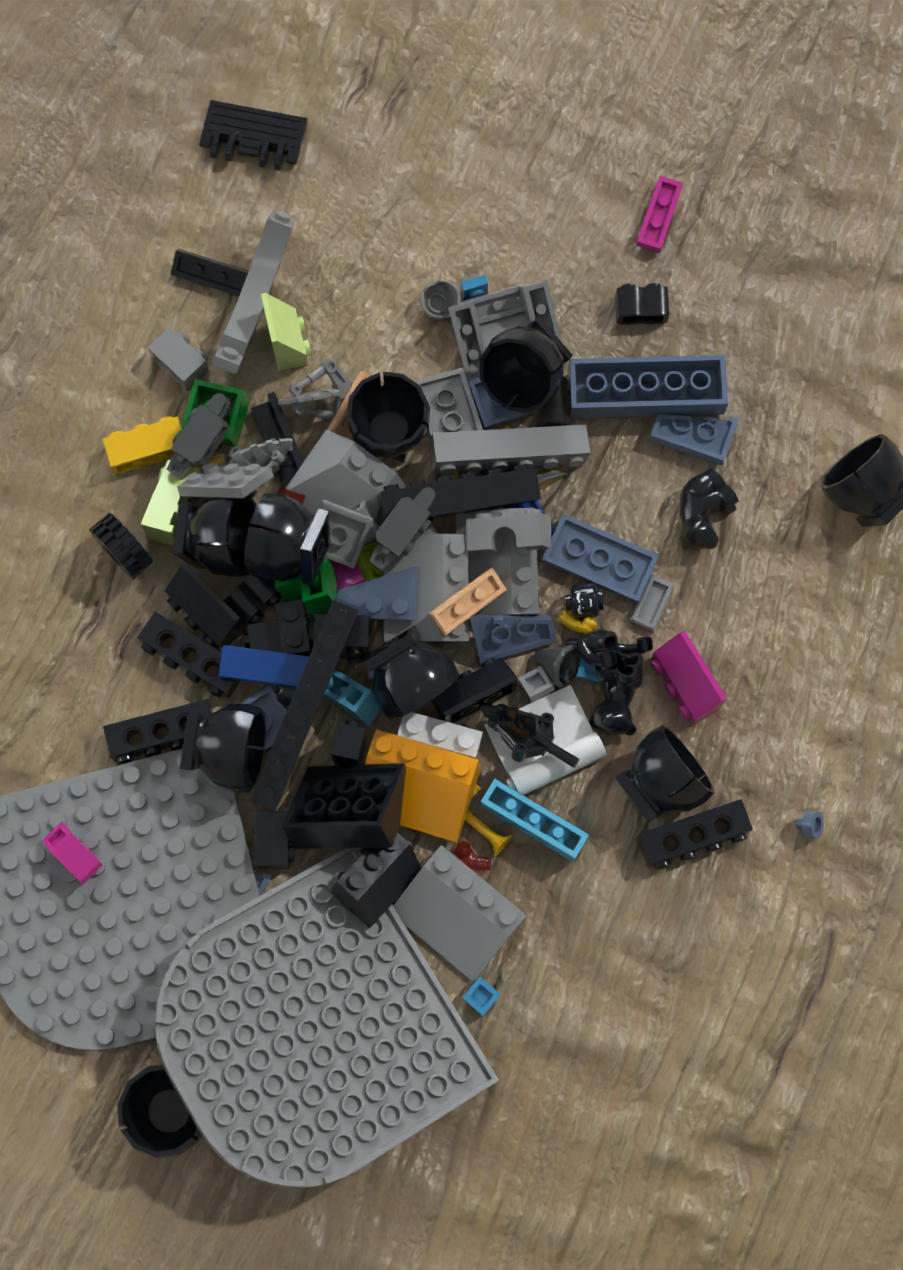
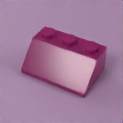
(688, 678)

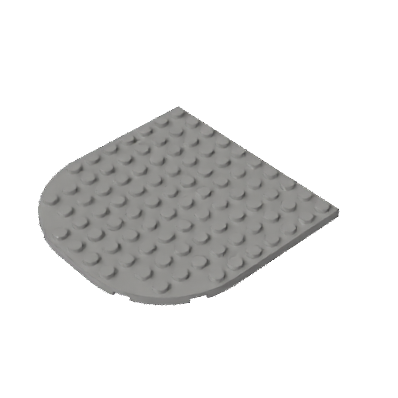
(94, 954)
(311, 1034)

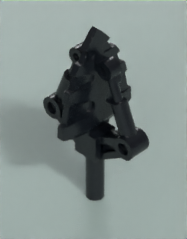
(520, 732)

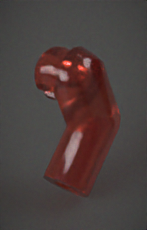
(469, 858)

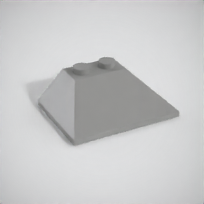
(488, 315)
(342, 475)

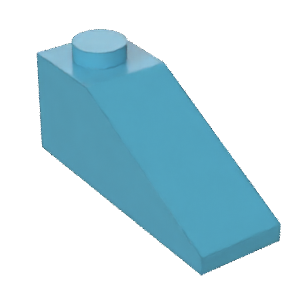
(352, 698)

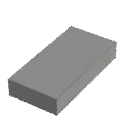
(652, 603)

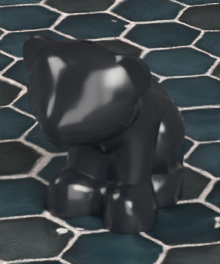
(699, 499)
(619, 685)

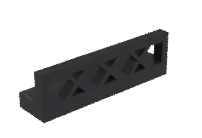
(273, 424)

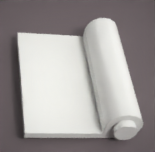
(571, 733)

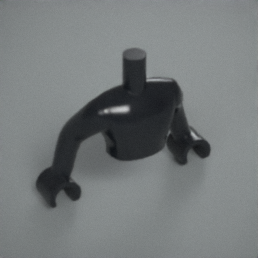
(604, 642)

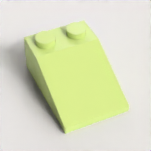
(285, 333)

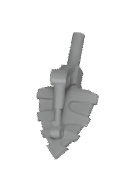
(339, 390)
(266, 455)

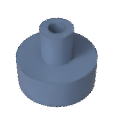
(811, 824)

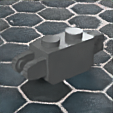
(200, 436)
(401, 527)

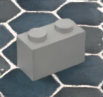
(178, 357)

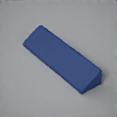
(262, 666)

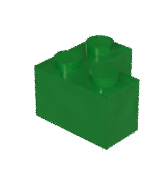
(316, 597)

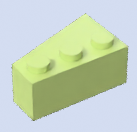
(162, 511)

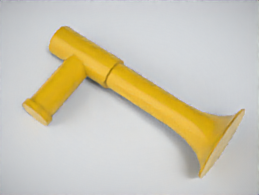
(497, 841)

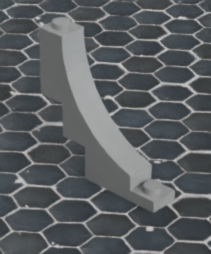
(259, 280)

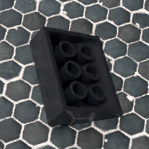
(347, 807)

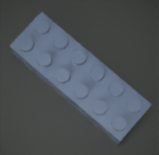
(647, 386)

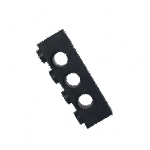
(160, 629)
(119, 733)
(732, 814)

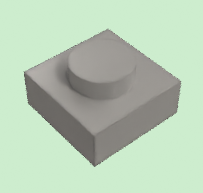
(536, 684)

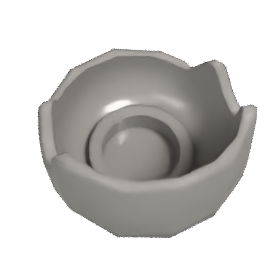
(438, 298)

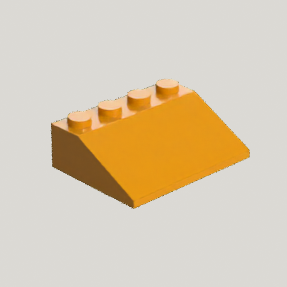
(435, 785)

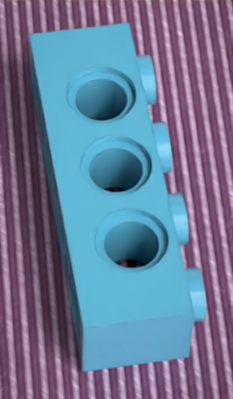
(533, 820)

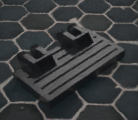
(253, 131)

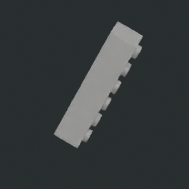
(509, 448)

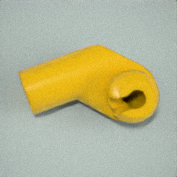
(575, 624)

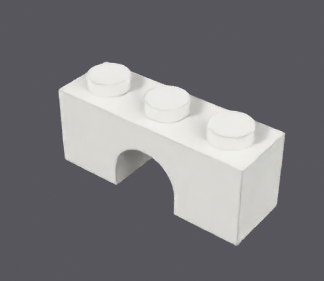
(441, 734)

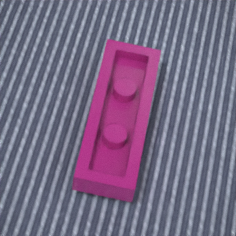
(659, 214)

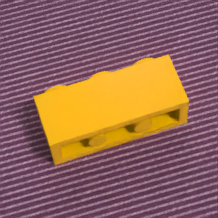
(142, 445)

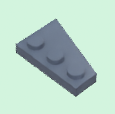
(698, 437)

